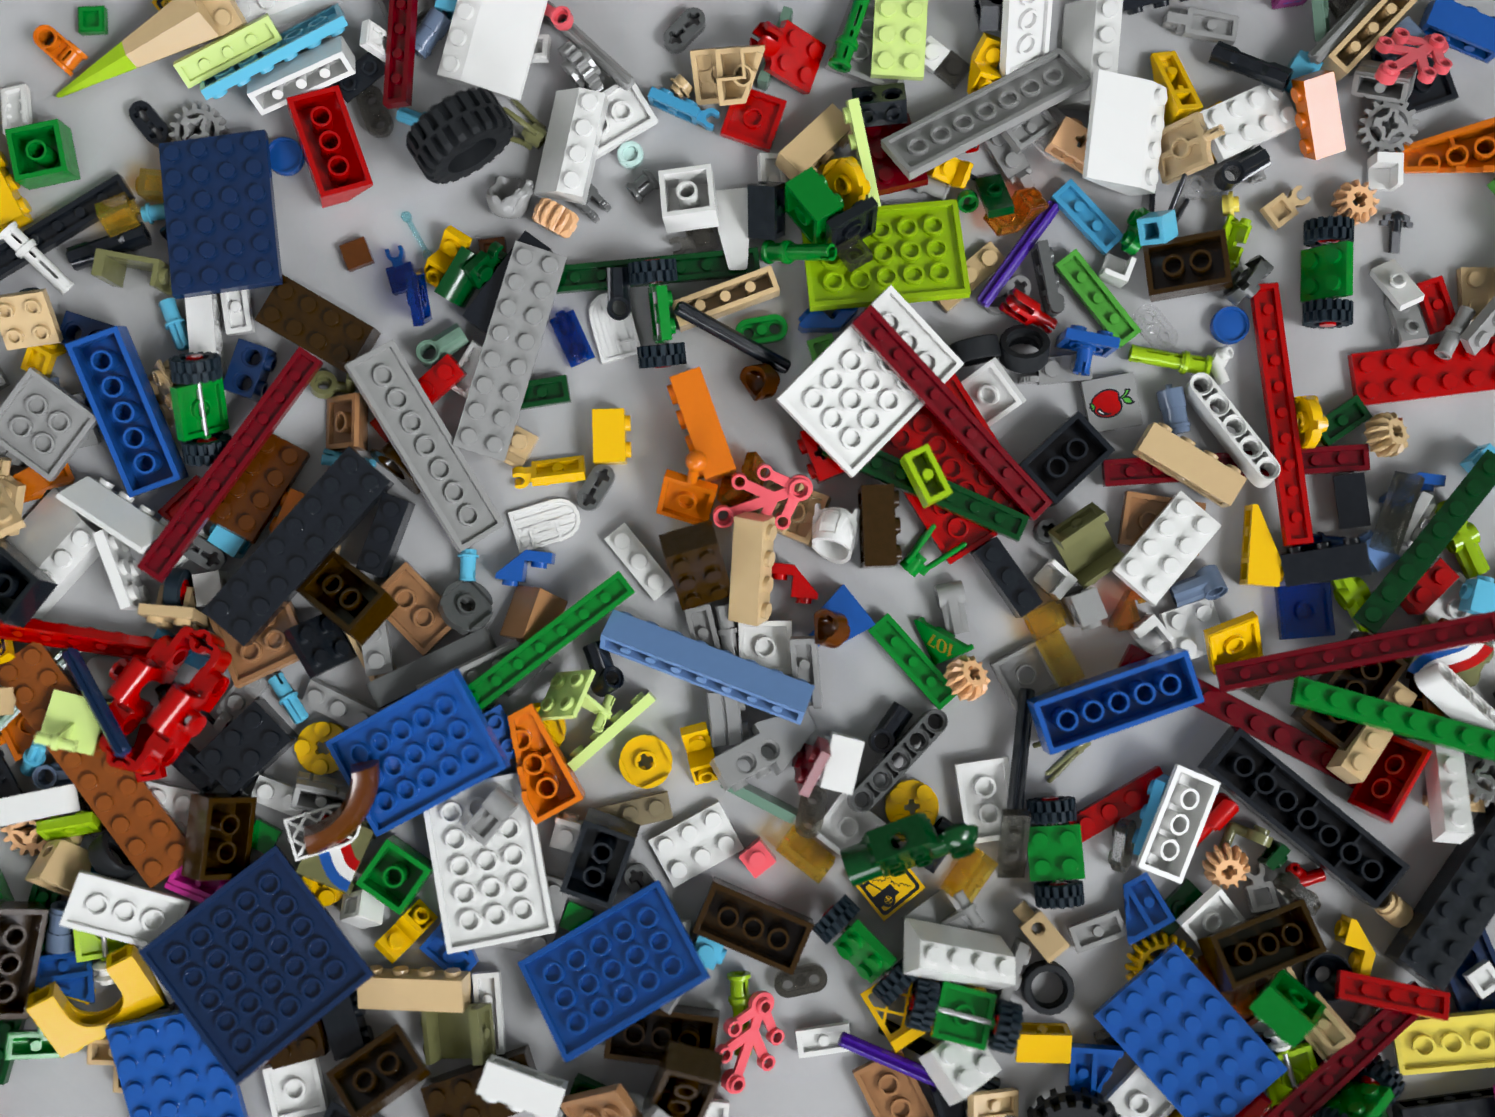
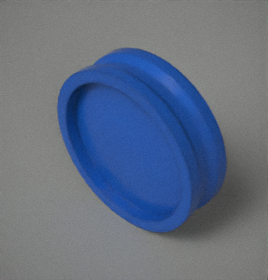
(286, 156)
(1229, 325)

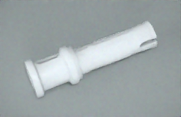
(28, 245)

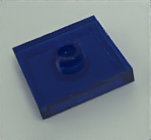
(418, 296)
(1304, 611)

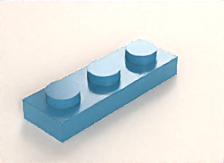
(1087, 217)
(1156, 791)

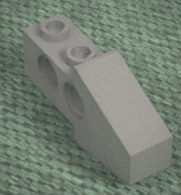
(776, 733)

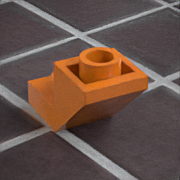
(37, 485)

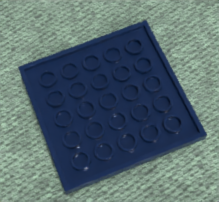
(256, 964)

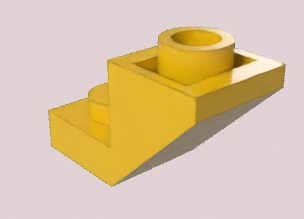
(984, 63)
(440, 260)
(699, 752)
(406, 931)
(1351, 934)

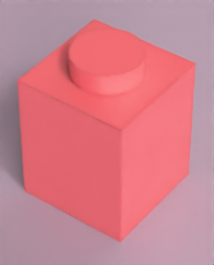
(757, 857)

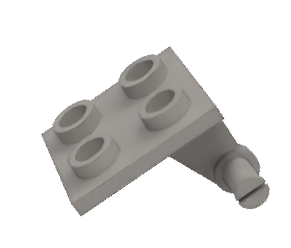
(941, 910)

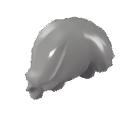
(509, 197)

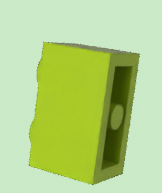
(925, 476)

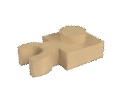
(1282, 208)

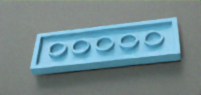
(296, 38)

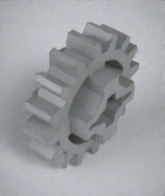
(580, 67)
(198, 120)
(1398, 127)
(1481, 782)

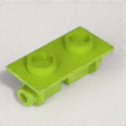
(1236, 232)

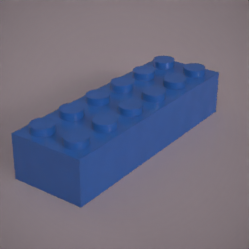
(127, 410)
(1115, 700)

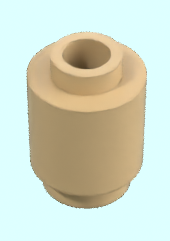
(1395, 910)

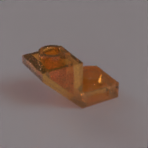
(1028, 205)
(728, 494)
(1126, 611)

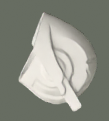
(835, 533)

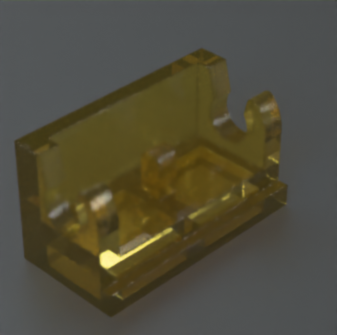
(1060, 658)
(806, 854)
(970, 874)

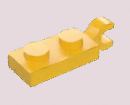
(550, 472)

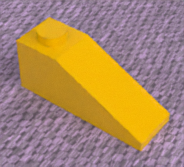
(1181, 94)
(1259, 554)

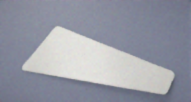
(733, 226)

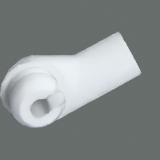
(1220, 359)

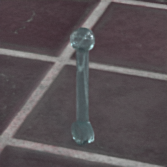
(407, 218)

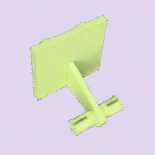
(569, 693)
(69, 724)

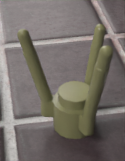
(534, 132)
(1061, 764)

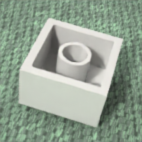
(688, 198)
(843, 763)
(958, 1069)

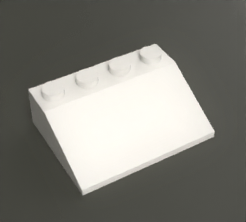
(492, 44)
(1124, 133)
(58, 544)

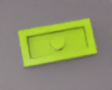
(69, 826)

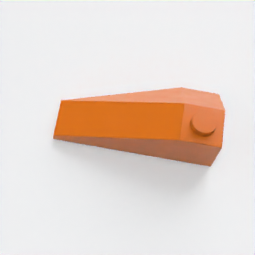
(1456, 151)
(543, 770)

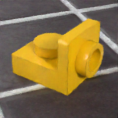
(952, 172)
(42, 358)

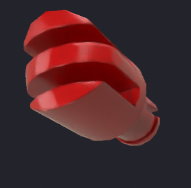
(1027, 311)
(1220, 814)

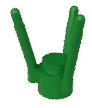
(914, 560)

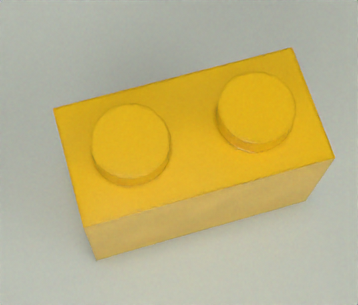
(610, 436)

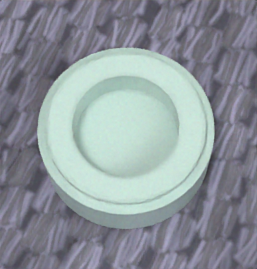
(630, 155)

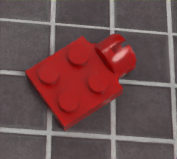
(790, 53)

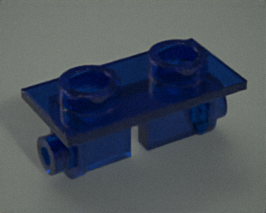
(571, 338)

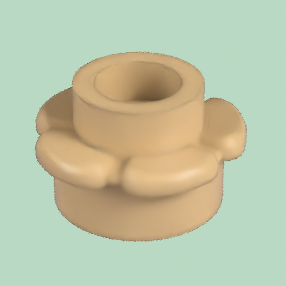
(681, 86)

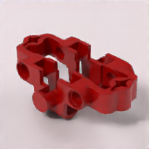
(181, 701)

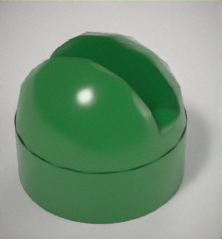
(973, 201)

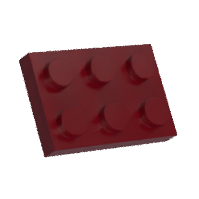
(887, 174)

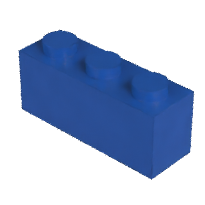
(1462, 27)

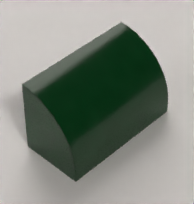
(455, 283)

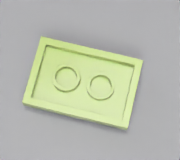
(899, 39)

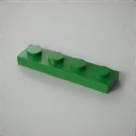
(912, 661)

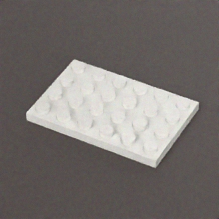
(853, 398)
(493, 889)

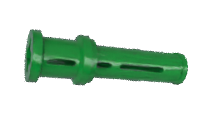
(847, 42)
(789, 252)

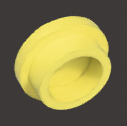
(1230, 204)

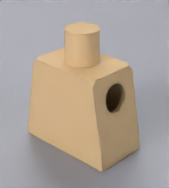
(60, 865)
(1048, 940)

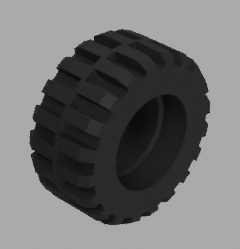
(459, 135)

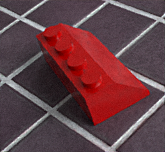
(329, 145)

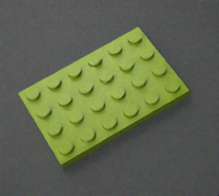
(913, 250)

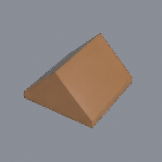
(347, 422)
(530, 612)

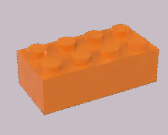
(701, 420)

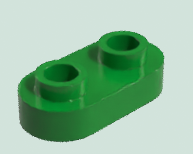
(1130, 239)
(760, 328)

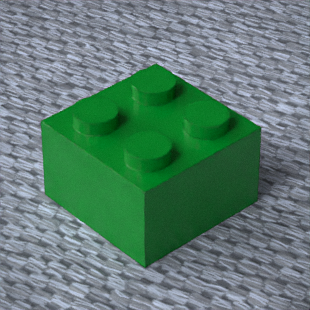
(42, 154)
(811, 204)
(396, 874)
(1287, 1008)

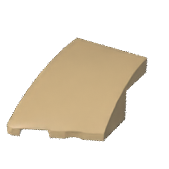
(725, 73)
(802, 517)

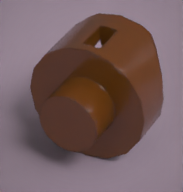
(760, 381)
(830, 628)

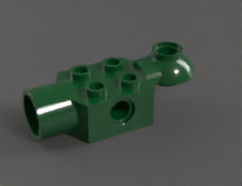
(904, 845)

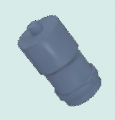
(430, 31)
(1173, 409)
(58, 938)

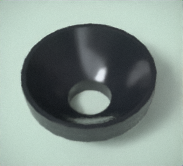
(1325, 988)

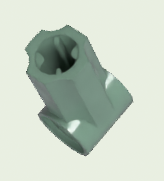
(444, 343)

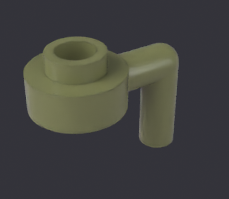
(327, 378)
(1257, 834)

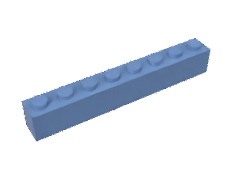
(706, 666)

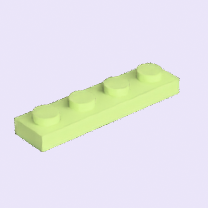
(227, 50)
(858, 142)
(619, 722)

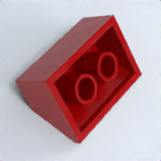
(1390, 780)

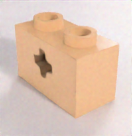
(1064, 143)

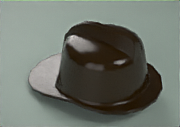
(390, 460)

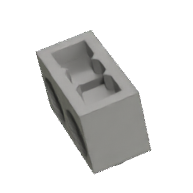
(1084, 608)

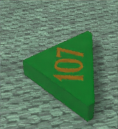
(940, 642)

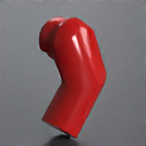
(1306, 878)

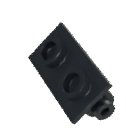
(368, 71)

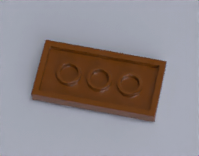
(260, 489)

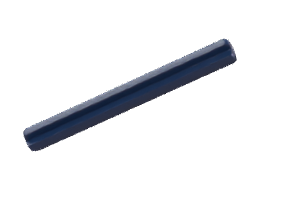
(96, 702)

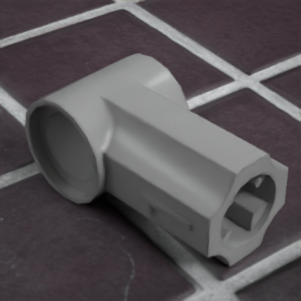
(951, 600)

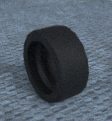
(1024, 335)
(977, 349)
(105, 863)
(1047, 1008)

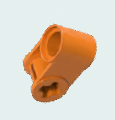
(61, 50)

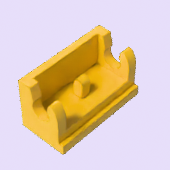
(1044, 1043)

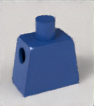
(845, 603)

